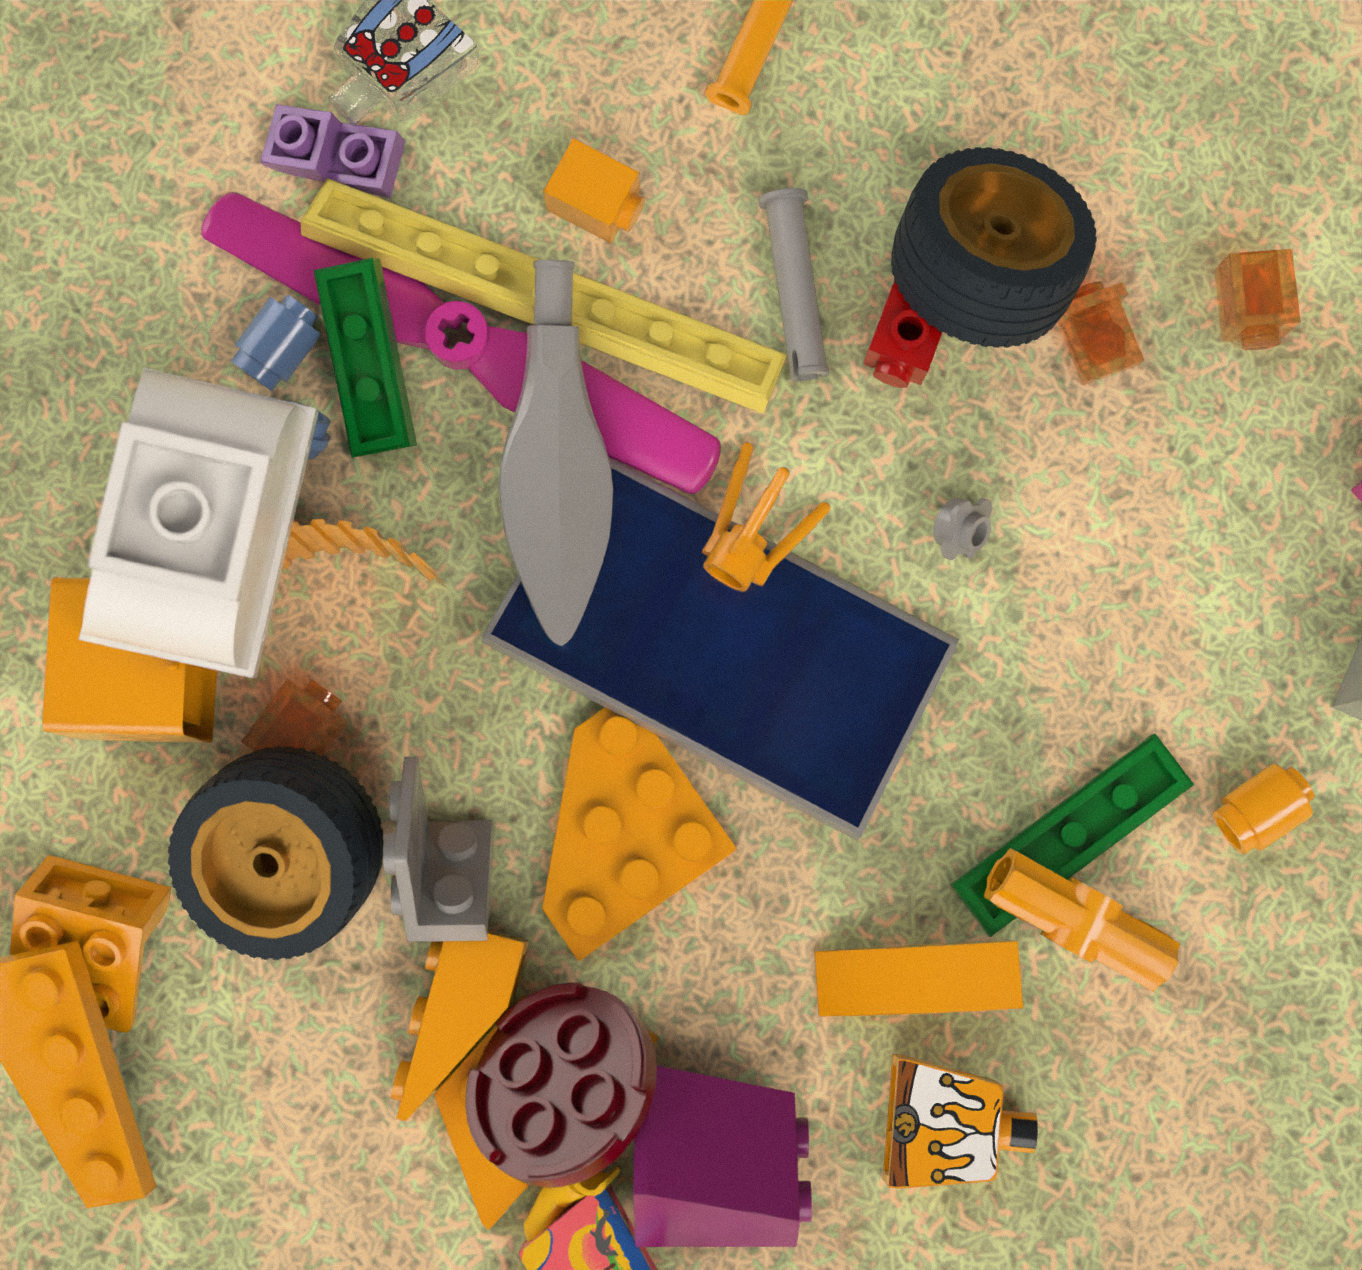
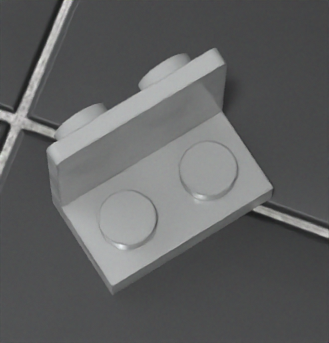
(438, 867)

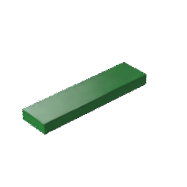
(1084, 823)

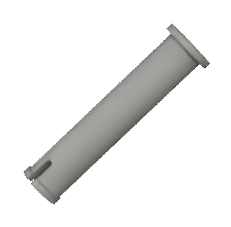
(795, 283)

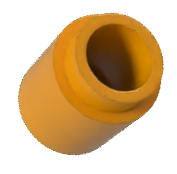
(1264, 808)

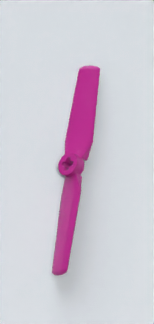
(631, 425)

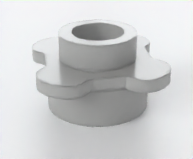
(962, 527)

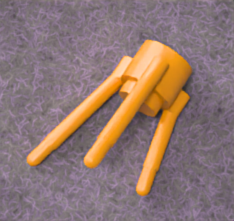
(738, 555)

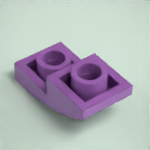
(321, 147)

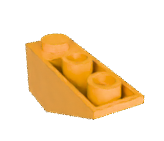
(467, 996)

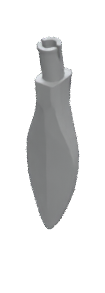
(555, 466)

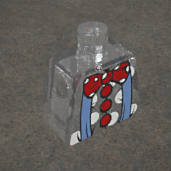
(400, 58)

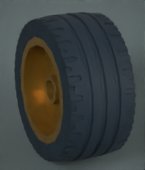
(992, 247)
(276, 852)

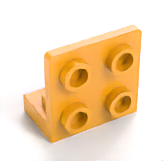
(101, 911)

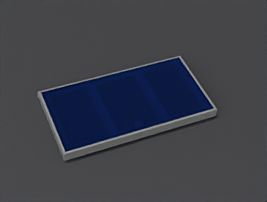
(780, 684)

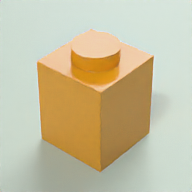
(594, 192)

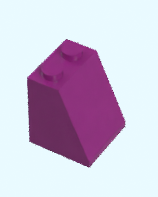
(719, 1165)

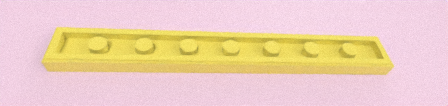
(506, 283)

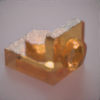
(1099, 332)

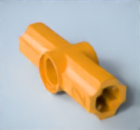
(1082, 920)

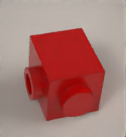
(901, 344)

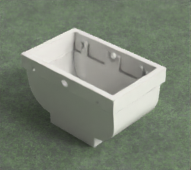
(196, 523)

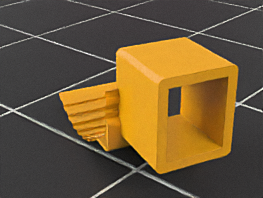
(141, 697)

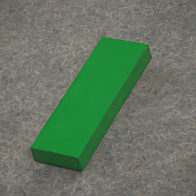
(365, 357)

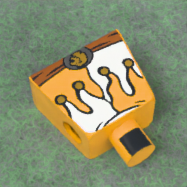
(948, 1126)

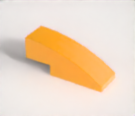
(919, 979)

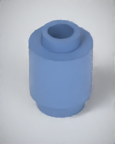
(276, 341)

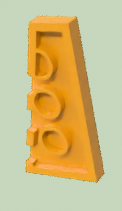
(69, 1073)

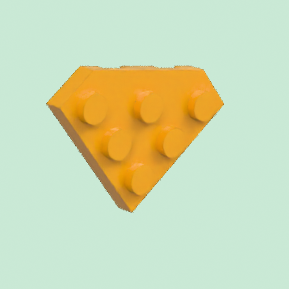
(624, 833)

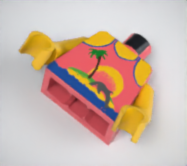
(582, 1229)

